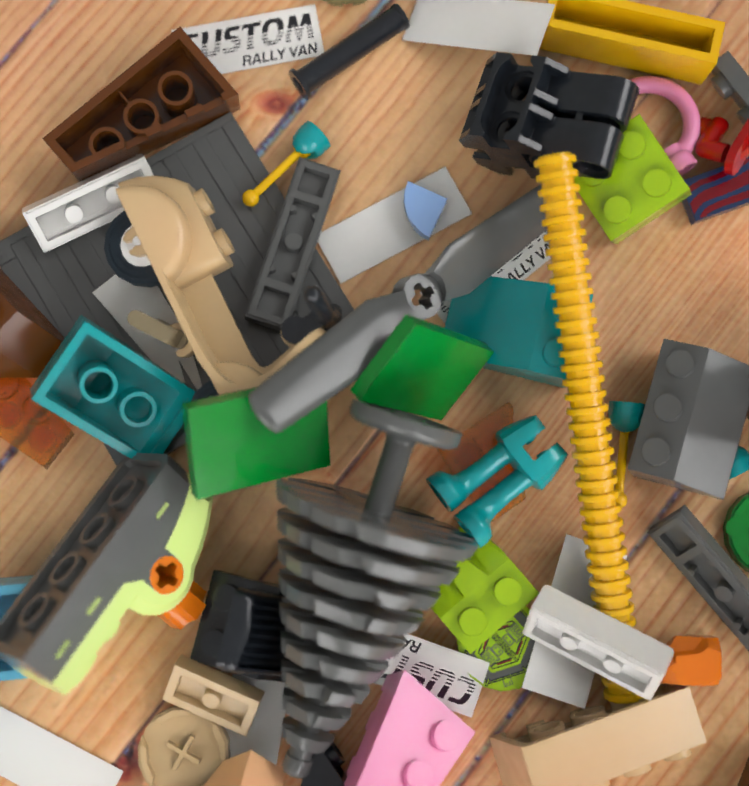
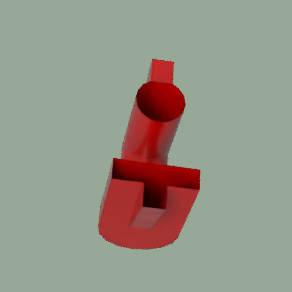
(711, 148)

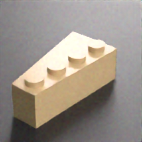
(602, 742)

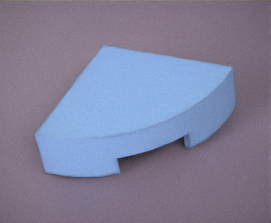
(423, 209)

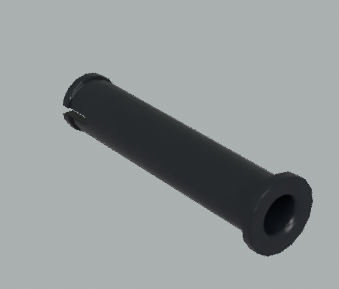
(349, 50)

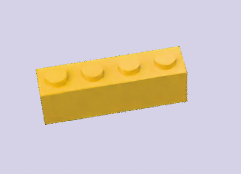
(635, 37)

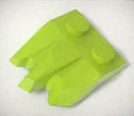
(483, 596)

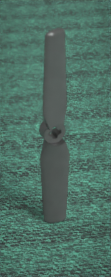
(351, 344)

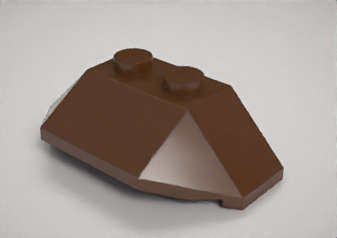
(25, 334)

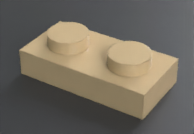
(213, 695)

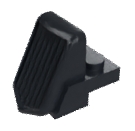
(241, 627)

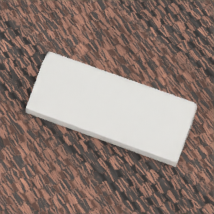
(82, 205)
(598, 642)

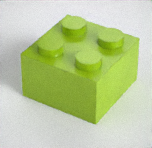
(640, 186)

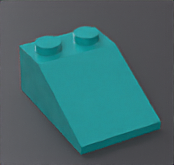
(516, 324)
(112, 391)

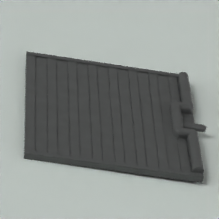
(225, 167)

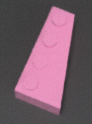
(408, 738)

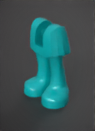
(477, 516)

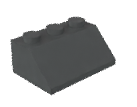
(692, 420)

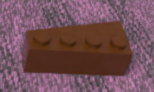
(144, 108)

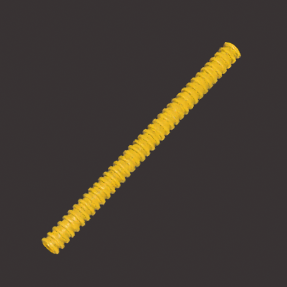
(585, 397)

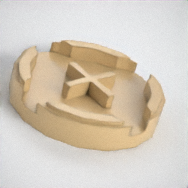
(181, 749)

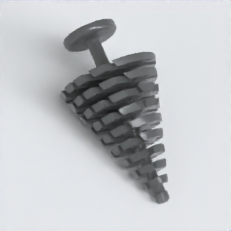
(355, 582)

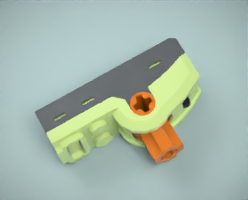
(123, 552)

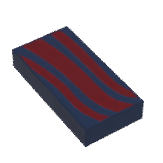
(716, 193)

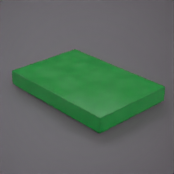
(421, 369)
(235, 450)

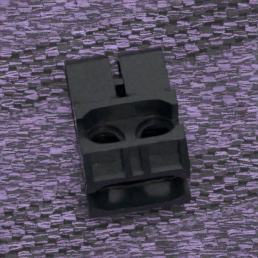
(547, 111)

